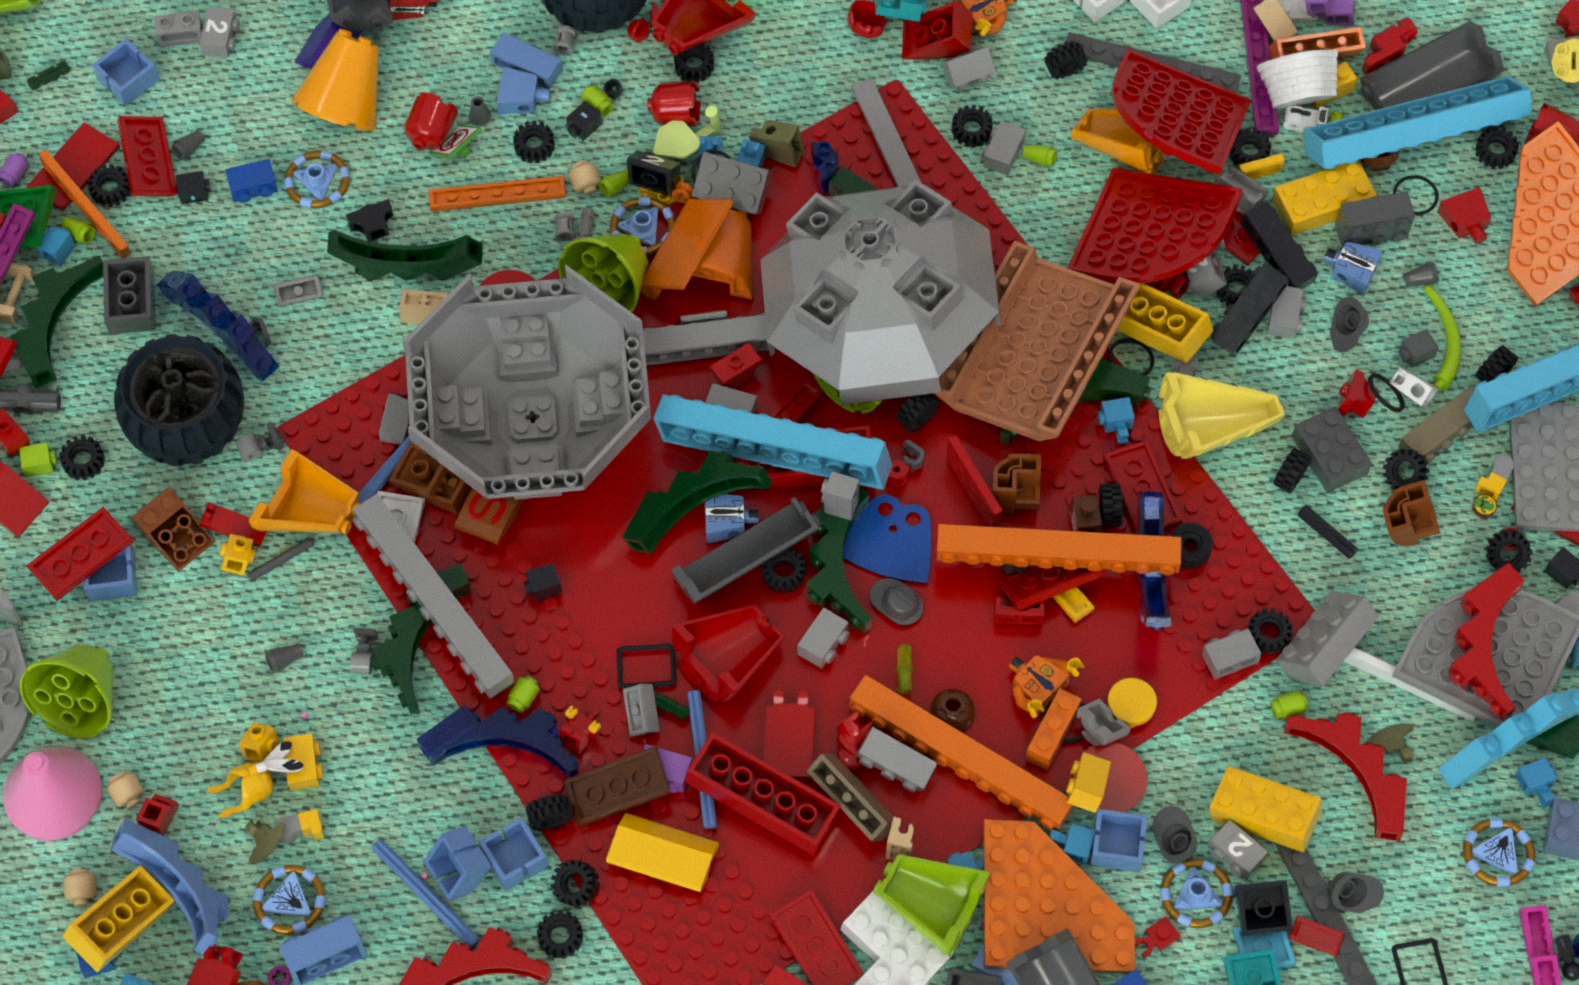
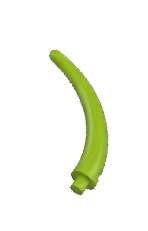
(1452, 359)

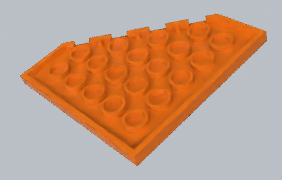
(1546, 215)
(1042, 891)

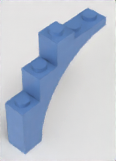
(184, 881)

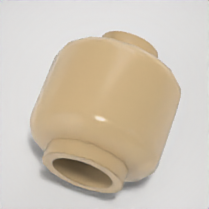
(584, 177)
(125, 789)
(80, 886)

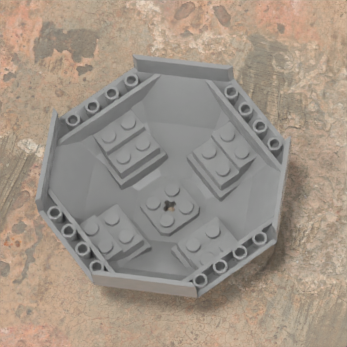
(879, 290)
(520, 355)

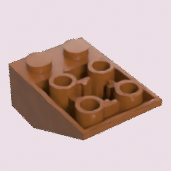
(172, 529)

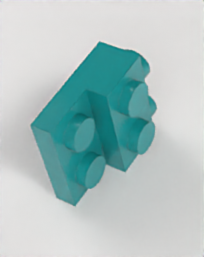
(901, 8)
(1252, 968)

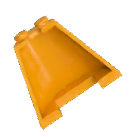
(343, 83)
(1110, 135)
(307, 501)

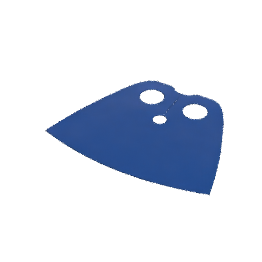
(897, 554)

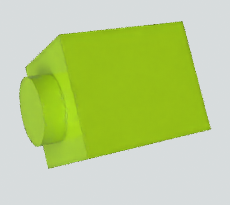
(37, 459)

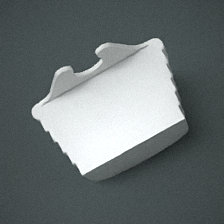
(1300, 77)

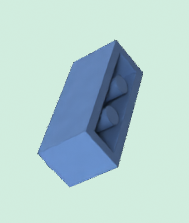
(518, 55)

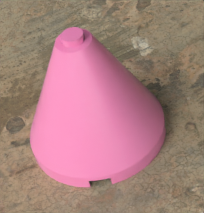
(52, 793)

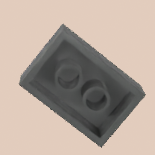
(734, 180)
(1375, 219)
(129, 295)
(1333, 449)

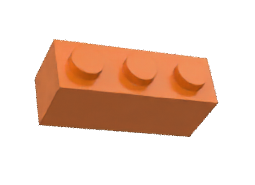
(1053, 729)

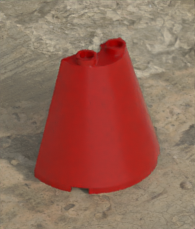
(694, 22)
(725, 649)

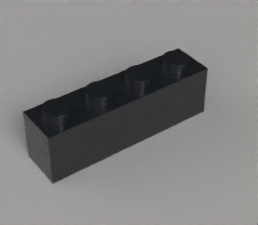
(1278, 246)
(1249, 309)

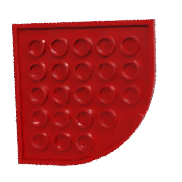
(1178, 110)
(1153, 226)

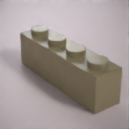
(1440, 428)
(852, 796)

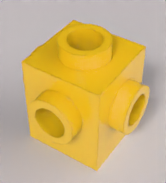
(237, 554)
(258, 742)

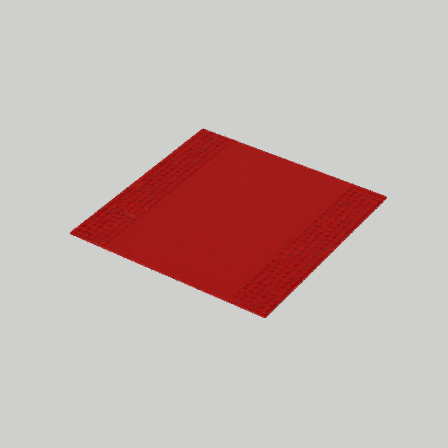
(633, 600)

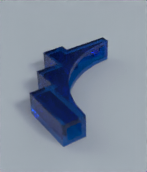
(231, 327)
(1153, 592)
(466, 731)

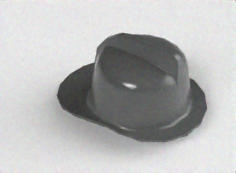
(1347, 316)
(896, 601)
(1174, 834)
(1355, 892)

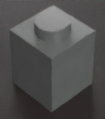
(1418, 348)

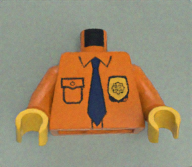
(987, 15)
(1040, 681)

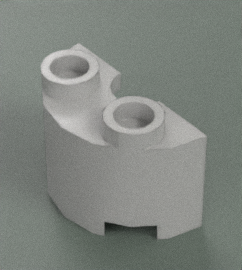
(1099, 724)

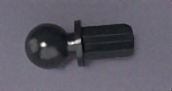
(1566, 951)

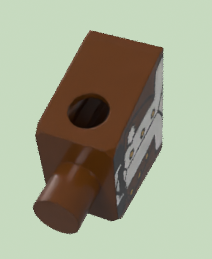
(1085, 514)

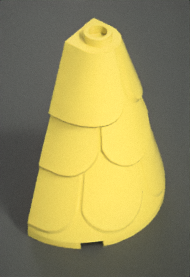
(1211, 414)

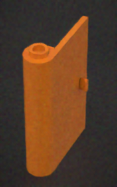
(684, 245)

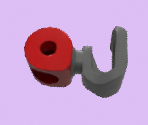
(900, 469)

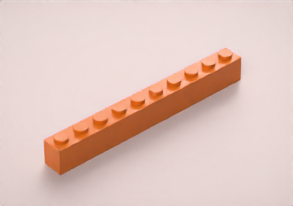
(1059, 549)
(961, 753)

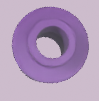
(13, 169)

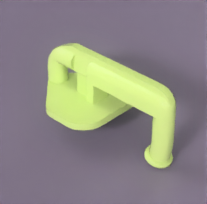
(678, 141)

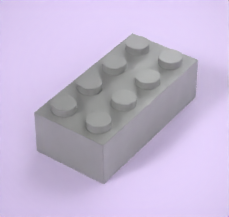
(1327, 638)

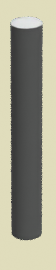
(280, 559)

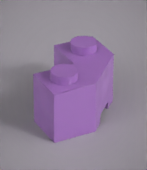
(1333, 11)

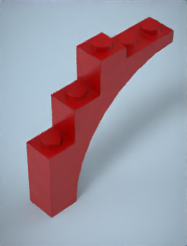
(1475, 638)
(1342, 738)
(490, 957)

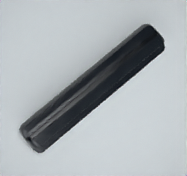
(1327, 531)

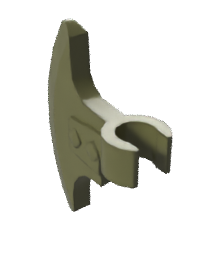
(1392, 740)
(265, 839)

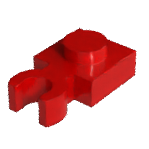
(1159, 935)

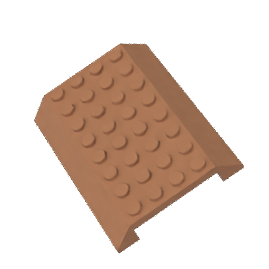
(1044, 351)

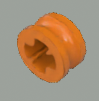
(682, 192)

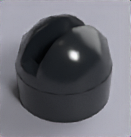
(609, 90)

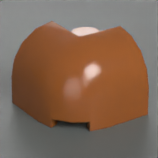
(1017, 482)
(1410, 514)

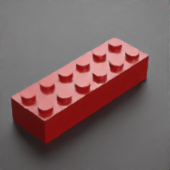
(762, 793)

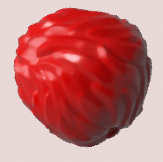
(863, 19)

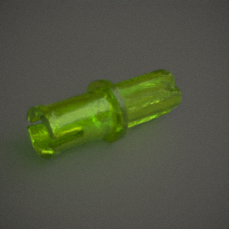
(904, 669)

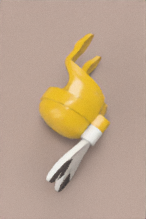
(256, 779)

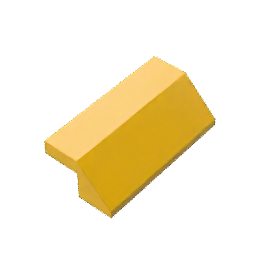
(662, 852)

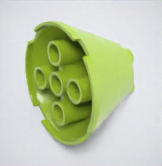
(610, 263)
(71, 691)

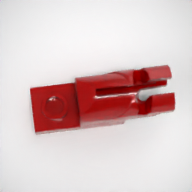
(1389, 44)

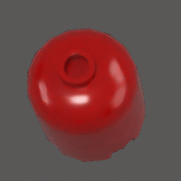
(675, 103)
(1550, 115)
(429, 121)

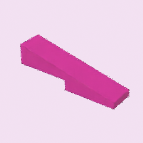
(1539, 945)

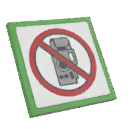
(456, 142)

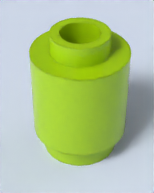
(598, 99)
(523, 694)
(1289, 704)

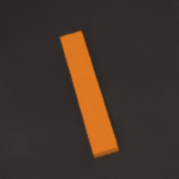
(497, 193)
(84, 204)

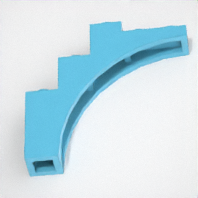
(1510, 735)

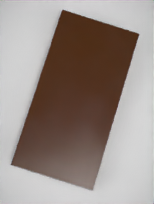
(617, 786)

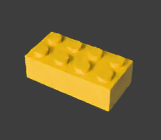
(1318, 197)
(1166, 323)
(1266, 808)
(118, 918)

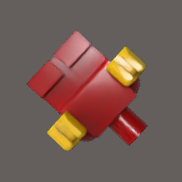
(578, 729)

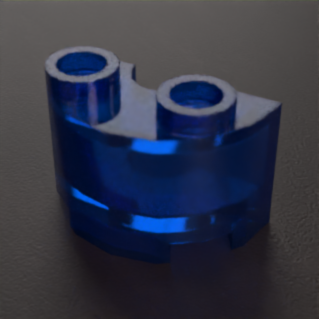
(826, 161)

